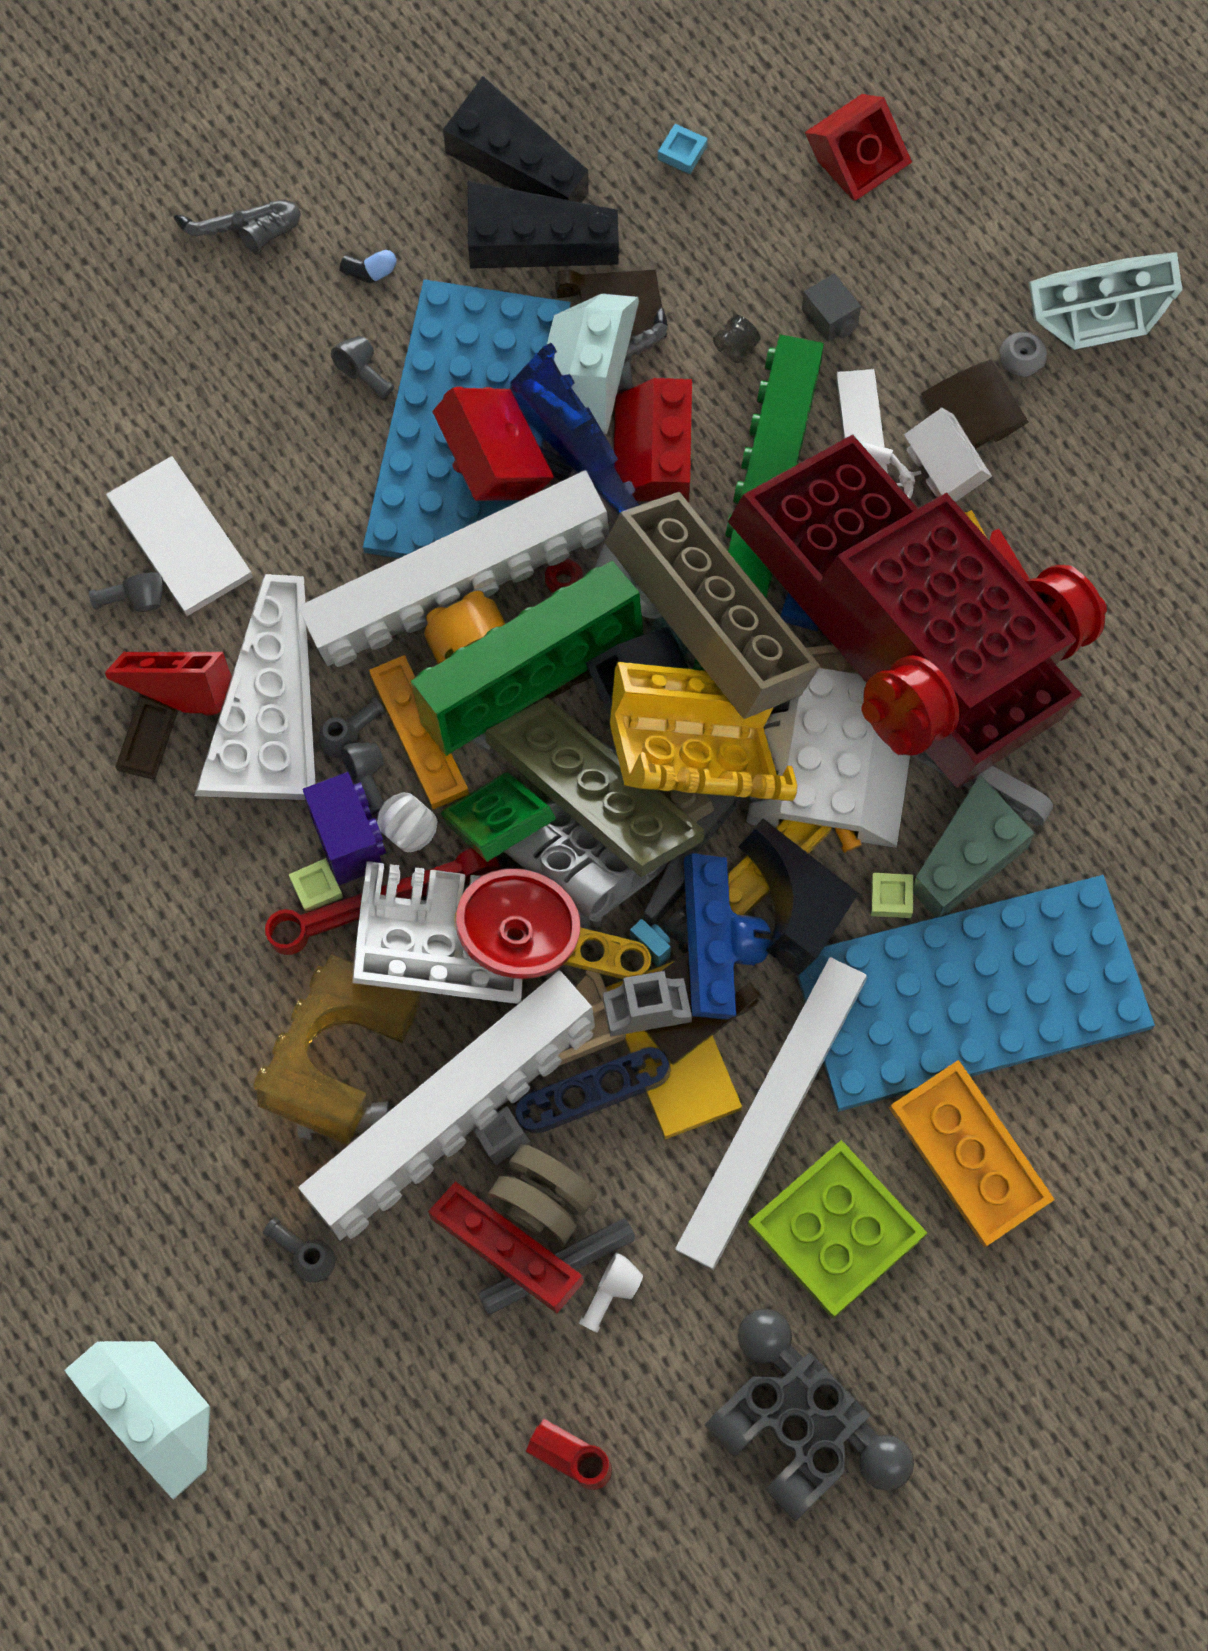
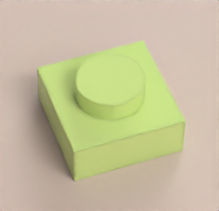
(315, 886)
(892, 895)

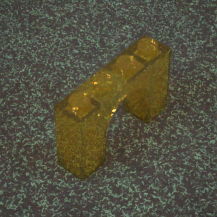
(292, 1083)

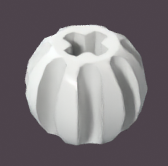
(407, 822)

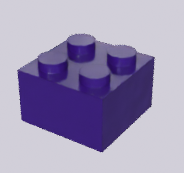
(344, 826)

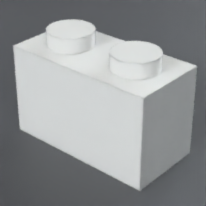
(946, 455)

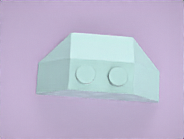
(1106, 299)
(593, 348)
(147, 1408)

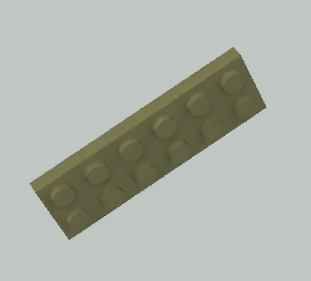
(589, 786)

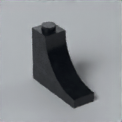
(804, 893)

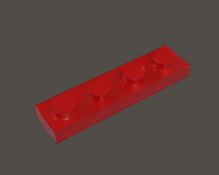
(506, 1247)

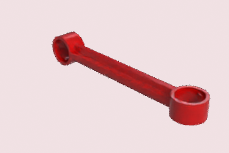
(348, 910)

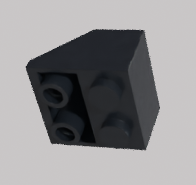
(654, 648)

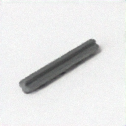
(575, 1255)

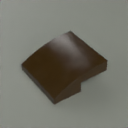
(978, 402)

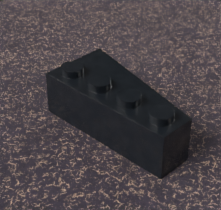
(511, 147)
(537, 230)

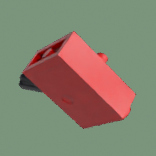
(495, 445)

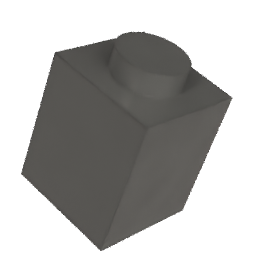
(831, 308)

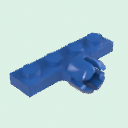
(717, 937)

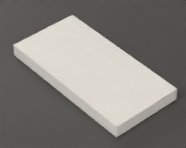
(179, 536)

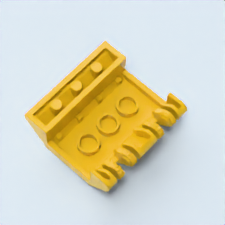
(687, 737)

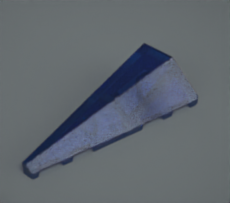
(569, 426)

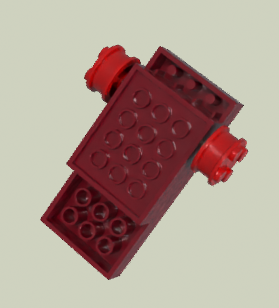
(922, 609)

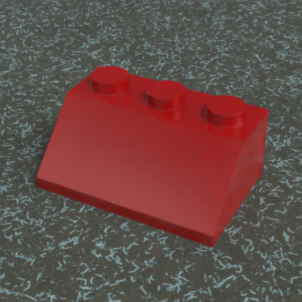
(655, 437)

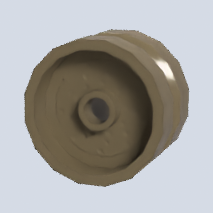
(542, 1195)

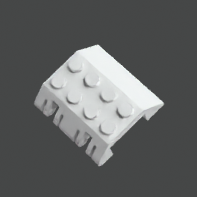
(838, 760)
(415, 940)

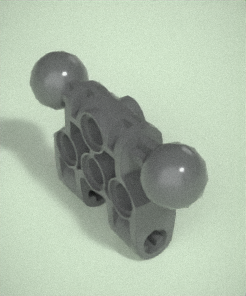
(883, 1459)

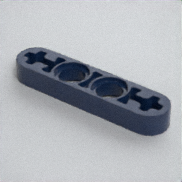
(590, 1082)

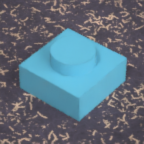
(682, 148)
(654, 940)

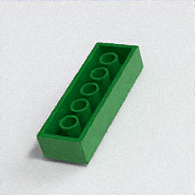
(526, 657)

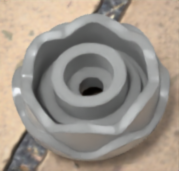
(1022, 364)

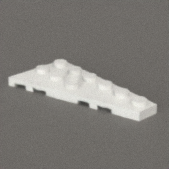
(266, 718)

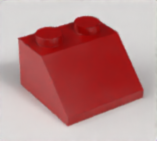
(859, 145)

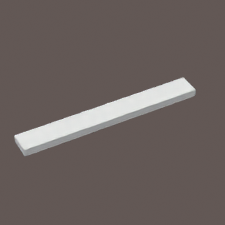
(771, 1113)

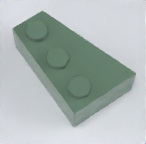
(972, 850)

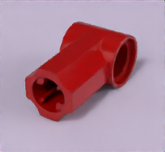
(566, 1454)

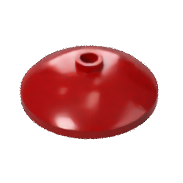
(523, 907)

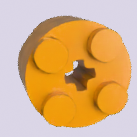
(461, 624)

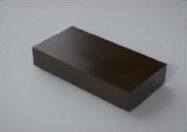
(146, 738)

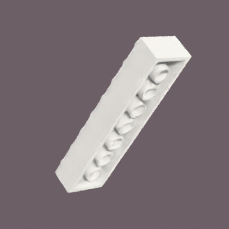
(443, 572)
(449, 1107)

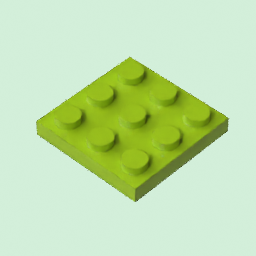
(837, 1229)

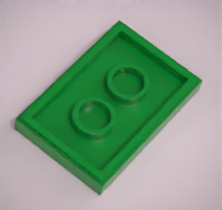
(497, 816)

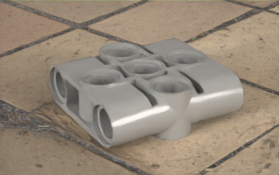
(579, 865)

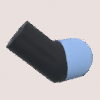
(370, 269)

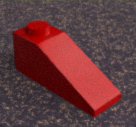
(178, 679)

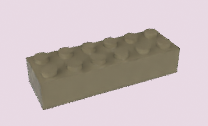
(711, 604)

